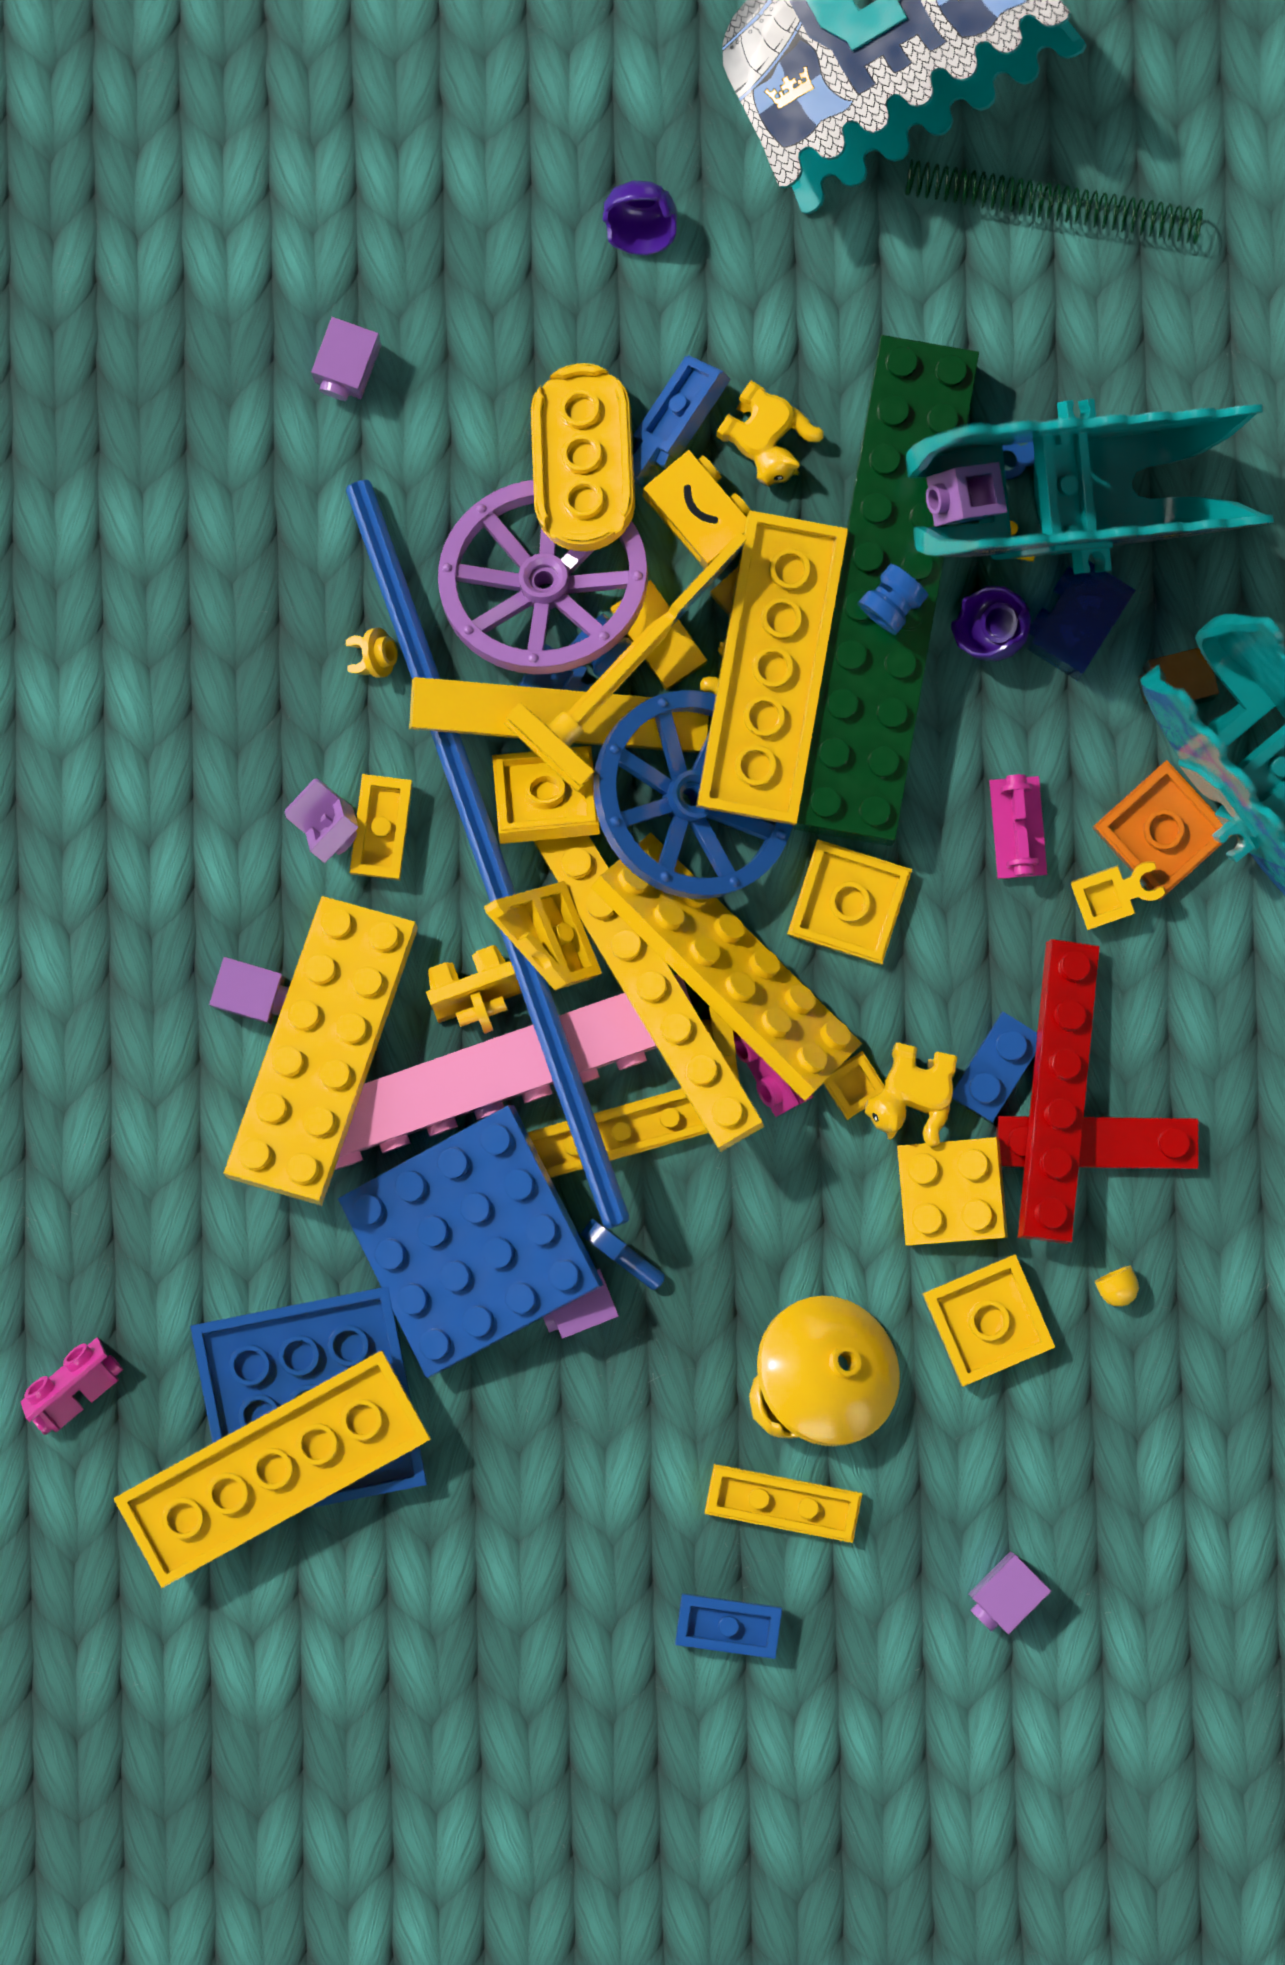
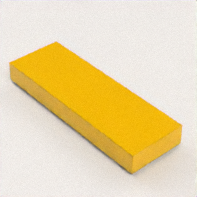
(783, 1503)

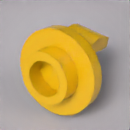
(378, 653)

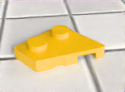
(547, 933)

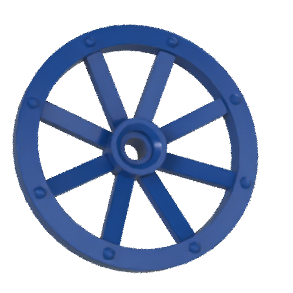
(615, 823)

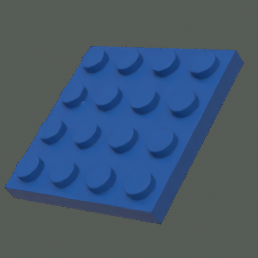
(470, 1241)
(280, 1353)

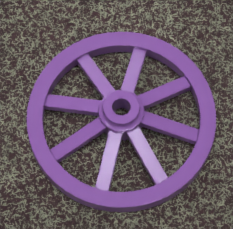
(534, 572)

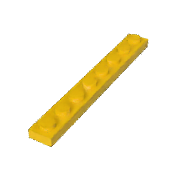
(655, 997)

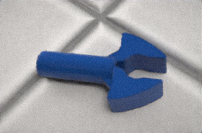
(623, 1255)

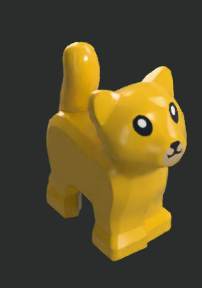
(758, 436)
(918, 1088)

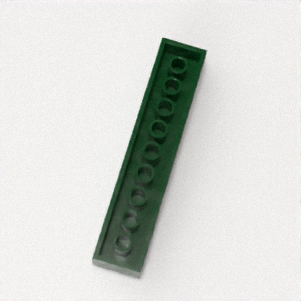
(869, 674)

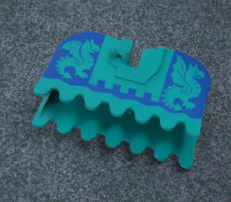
(1251, 665)

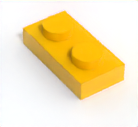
(382, 827)

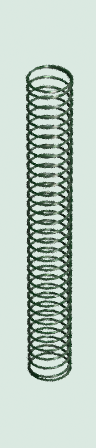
(1050, 202)

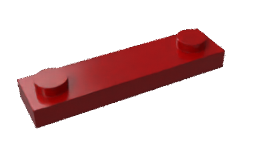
(1115, 1142)

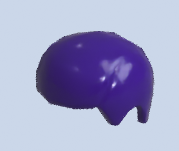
(640, 218)
(992, 624)

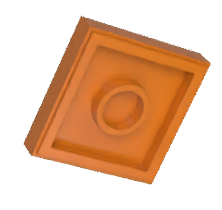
(1161, 824)

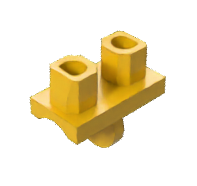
(476, 995)

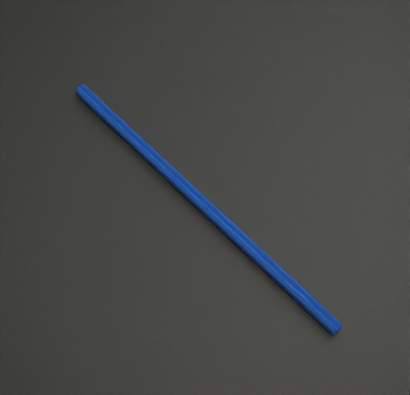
(490, 861)

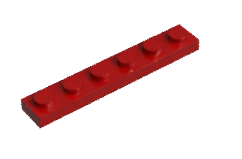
(1058, 1092)

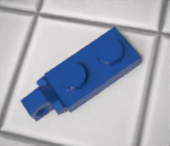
(676, 417)

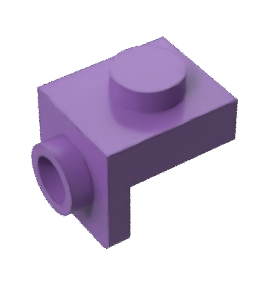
(324, 819)

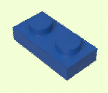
(996, 1067)
(728, 1625)

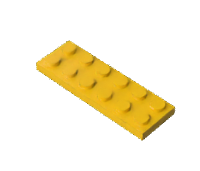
(772, 668)
(733, 975)
(321, 1050)
(272, 1468)

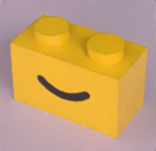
(697, 507)

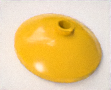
(803, 1375)

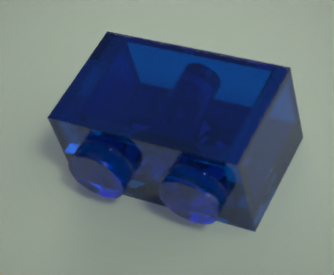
(1079, 620)

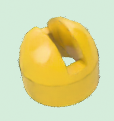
(1118, 1286)

